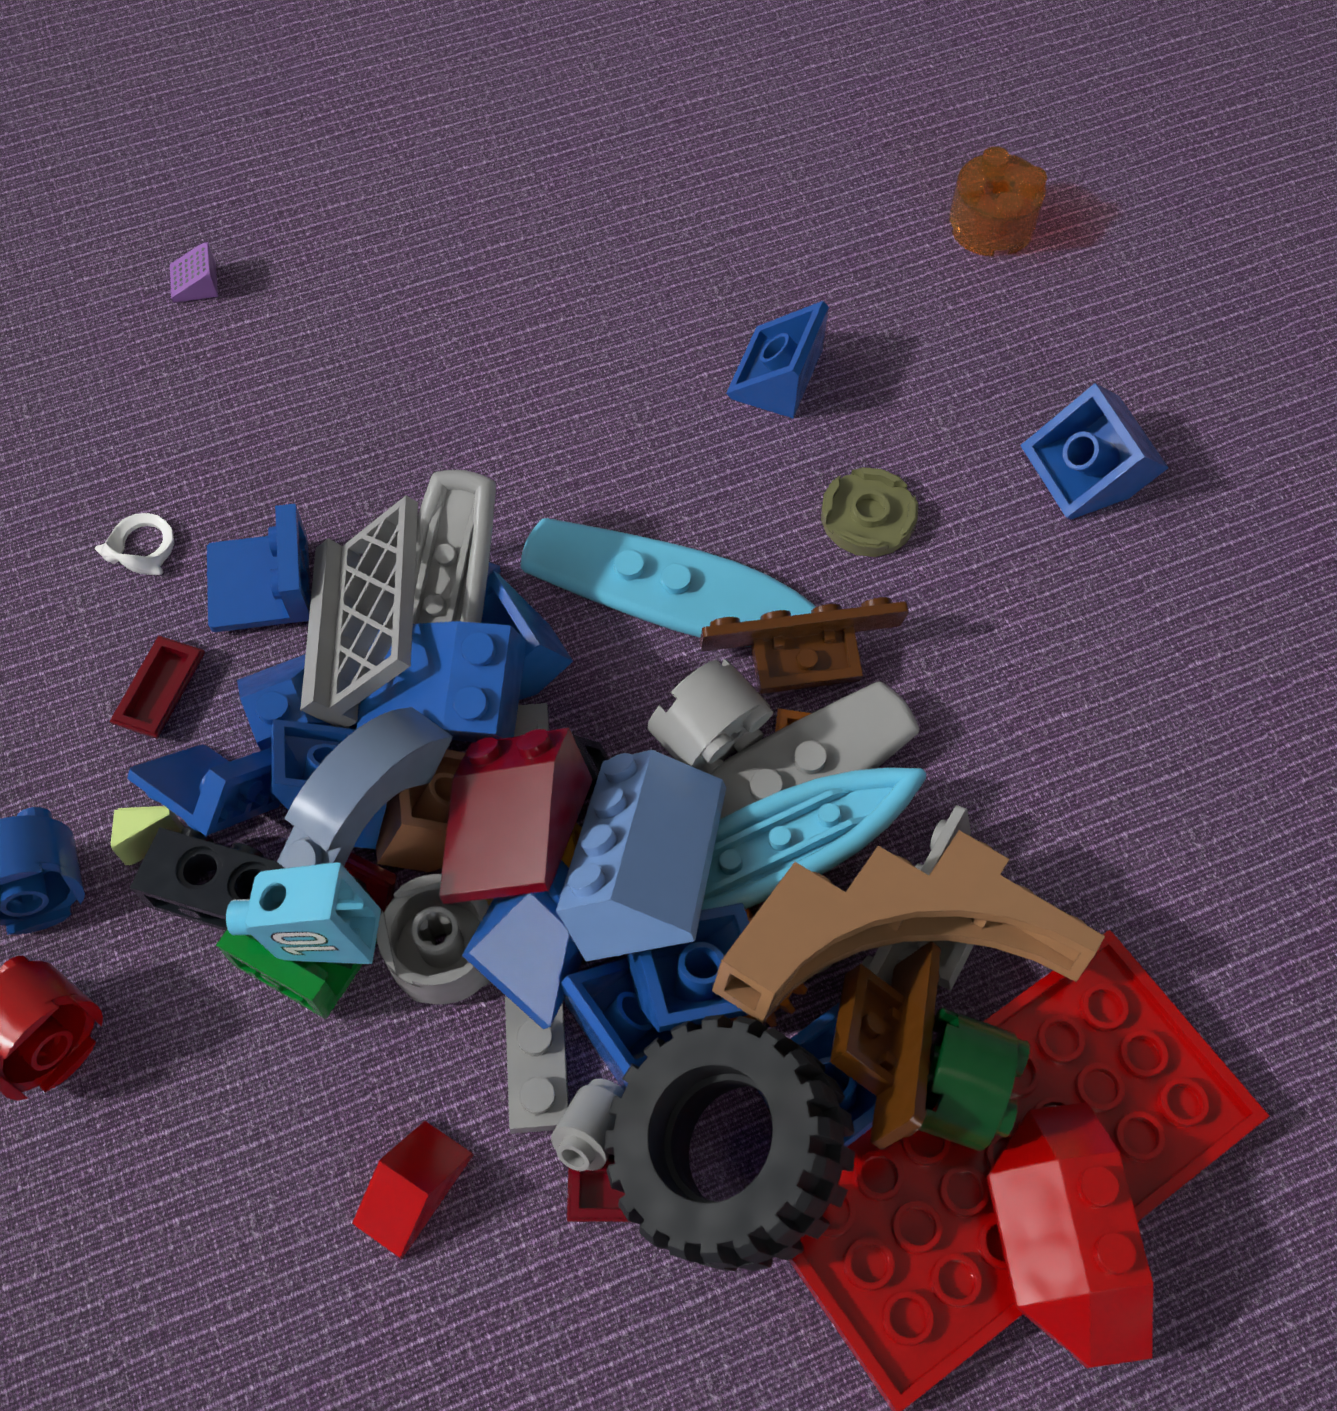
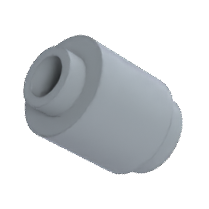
(582, 1129)

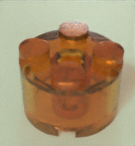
(997, 202)

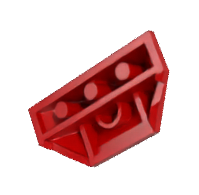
(1073, 1236)

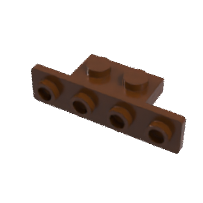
(804, 647)
(887, 1040)

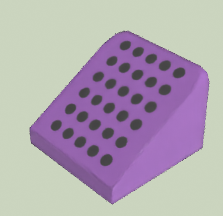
(194, 275)

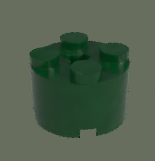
(972, 1080)

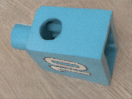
(309, 915)

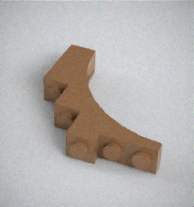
(890, 901)

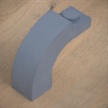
(357, 780)

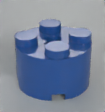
(37, 871)

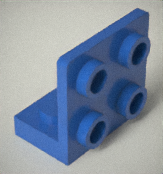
(260, 577)
(208, 787)

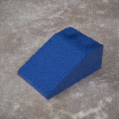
(458, 678)

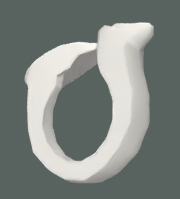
(150, 564)

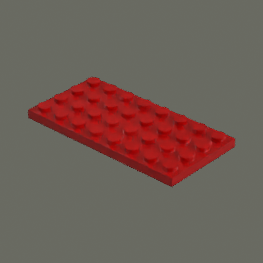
(916, 1248)

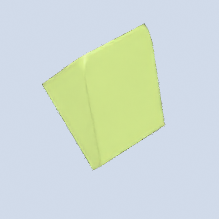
(136, 829)

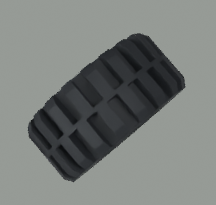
(656, 1131)

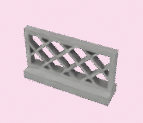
(341, 619)

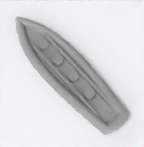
(453, 547)
(836, 739)

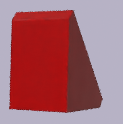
(410, 1187)

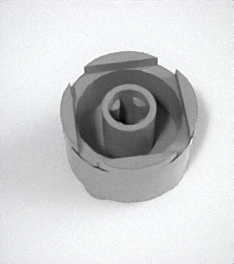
(711, 717)
(408, 942)

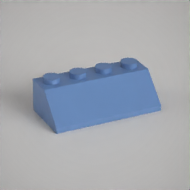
(642, 856)

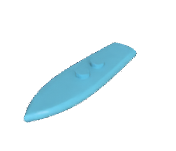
(653, 577)
(804, 824)

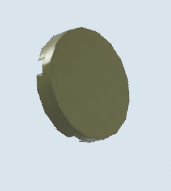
(869, 512)

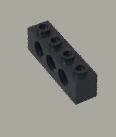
(178, 860)

